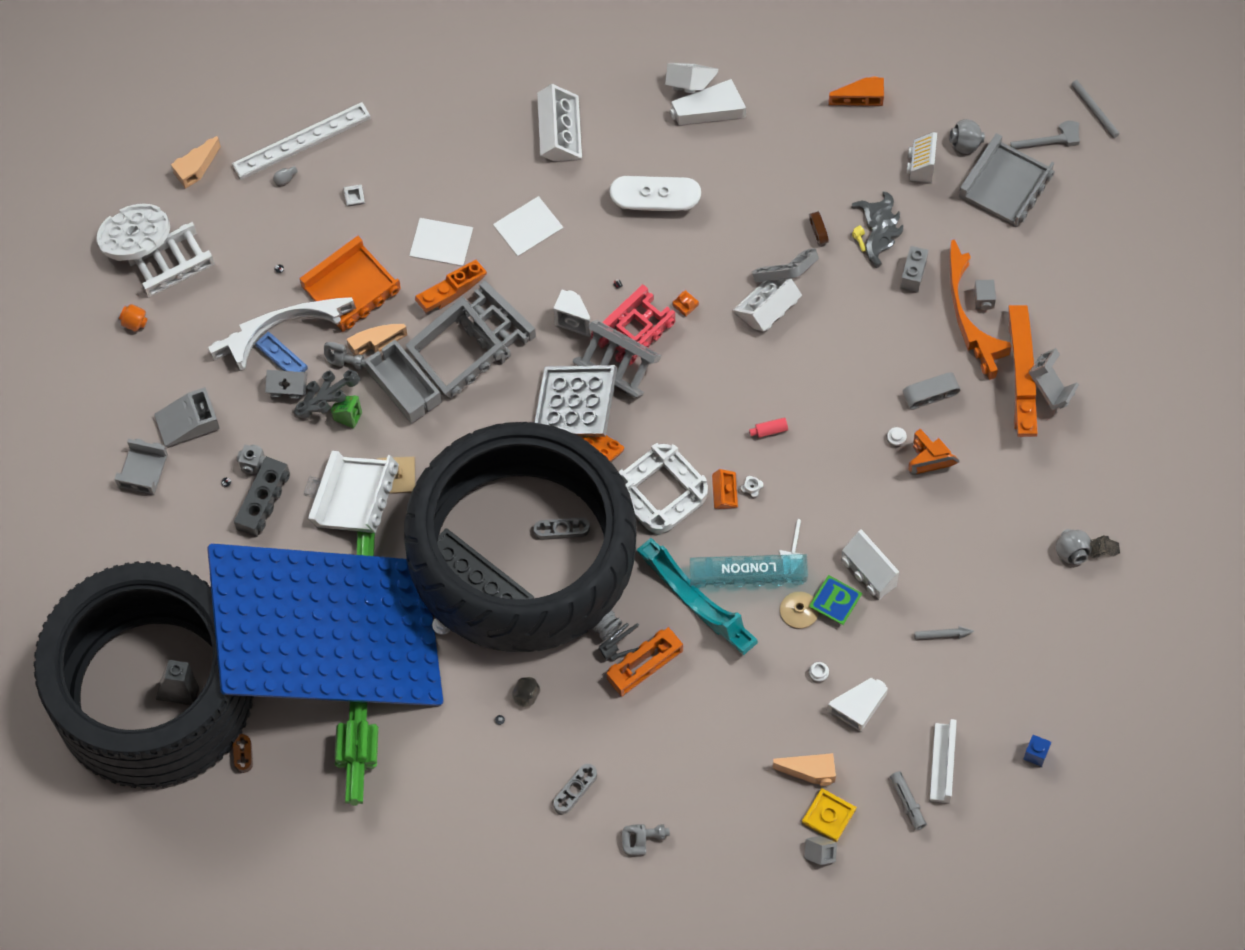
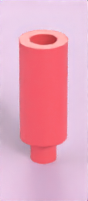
(769, 428)

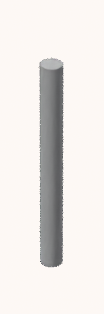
(1093, 106)

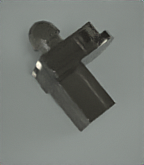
(1104, 545)

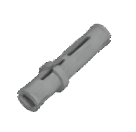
(911, 808)

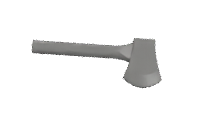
(1069, 135)

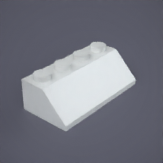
(559, 124)

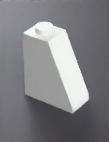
(859, 703)

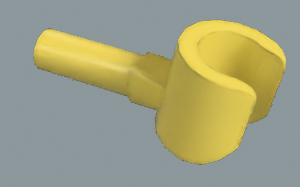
(857, 233)

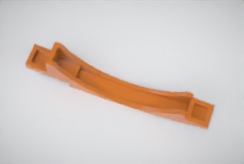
(984, 346)
(1025, 388)

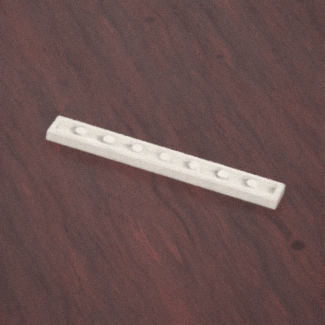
(301, 141)

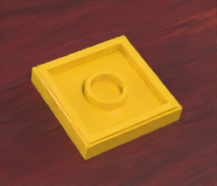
(829, 815)

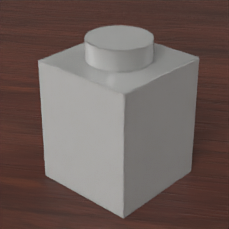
(984, 294)

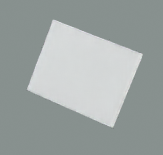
(528, 226)
(441, 241)

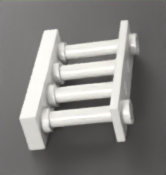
(179, 273)

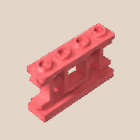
(627, 312)

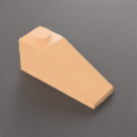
(811, 768)

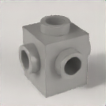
(251, 459)

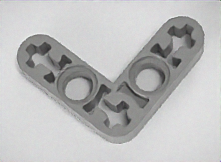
(786, 271)

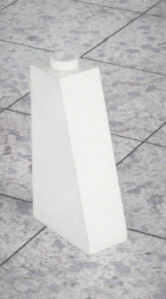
(709, 105)

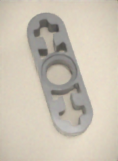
(556, 522)
(576, 797)

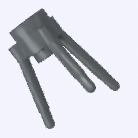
(609, 646)

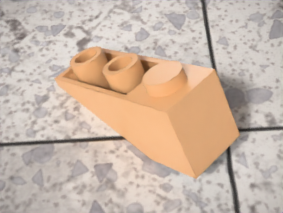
(194, 164)

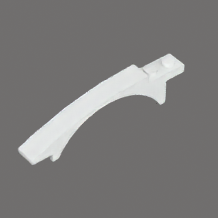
(241, 343)

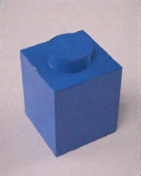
(1037, 750)

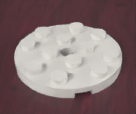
(150, 232)

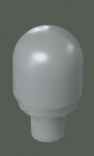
(284, 175)

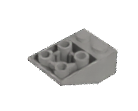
(187, 418)

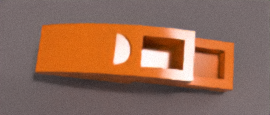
(453, 287)

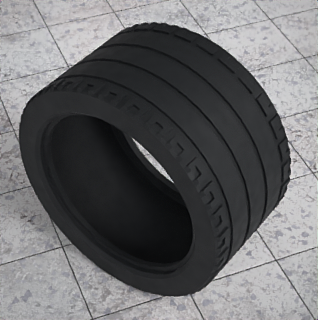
(88, 620)

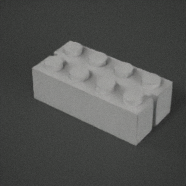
(403, 381)

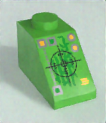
(348, 411)

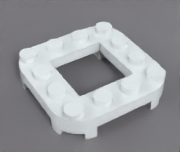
(685, 474)

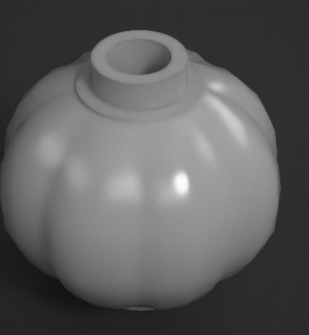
(966, 136)
(1073, 546)

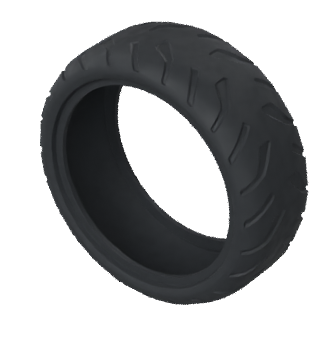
(508, 452)

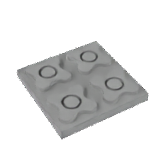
(577, 398)

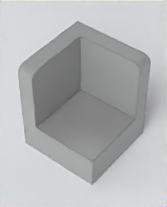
(820, 850)

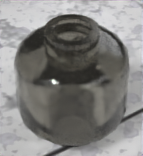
(526, 691)

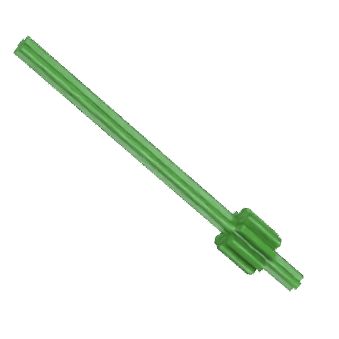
(357, 741)

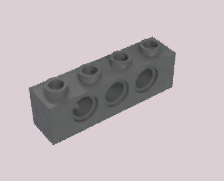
(269, 470)

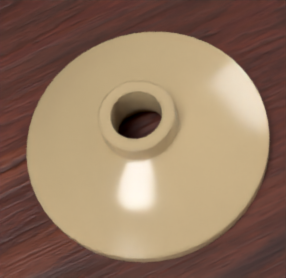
(798, 618)

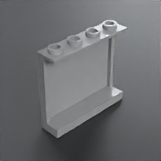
(1005, 182)

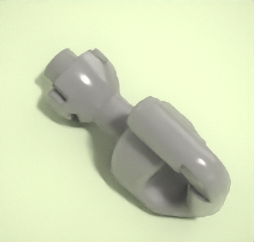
(339, 356)
(640, 834)

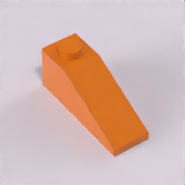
(863, 92)

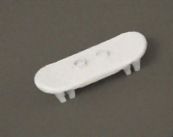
(655, 193)

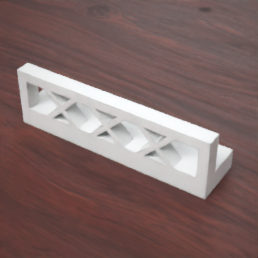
(943, 762)

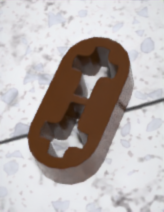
(818, 228)
(247, 753)

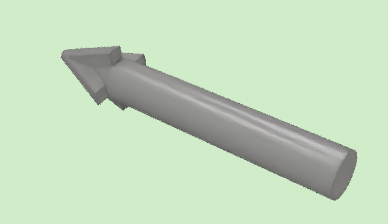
(961, 632)

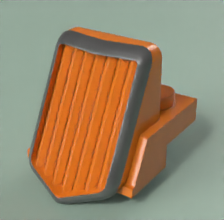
(931, 454)

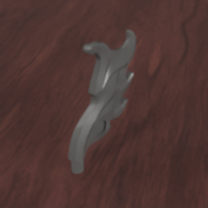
(883, 226)

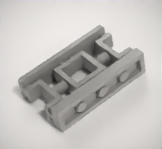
(504, 312)

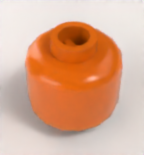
(133, 317)

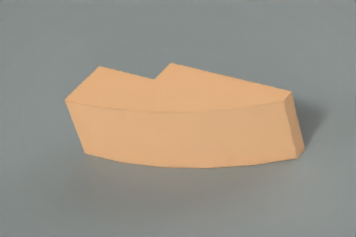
(375, 338)

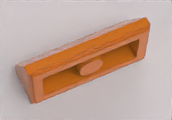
(724, 489)

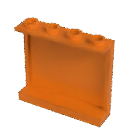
(349, 274)

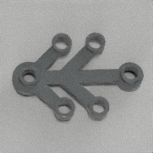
(325, 394)

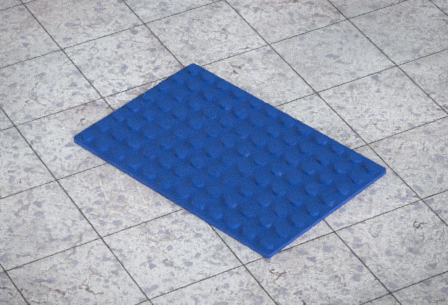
(321, 627)

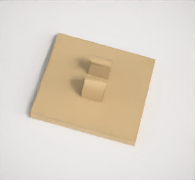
(405, 478)

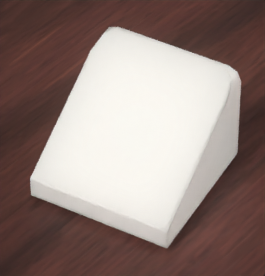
(354, 194)

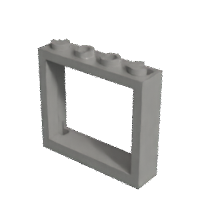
(437, 327)

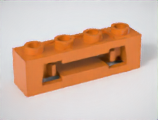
(668, 647)

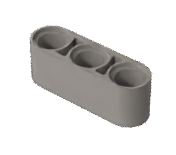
(931, 390)

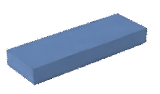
(280, 354)

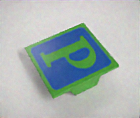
(835, 600)

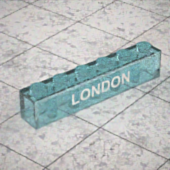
(748, 570)

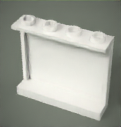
(353, 493)

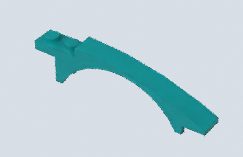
(719, 620)

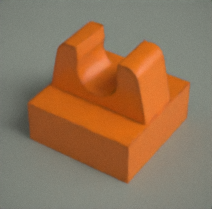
(685, 303)

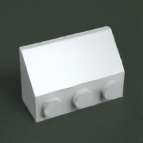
(768, 303)
(870, 565)

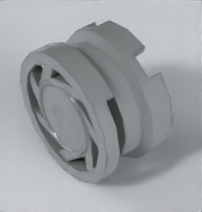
(608, 625)

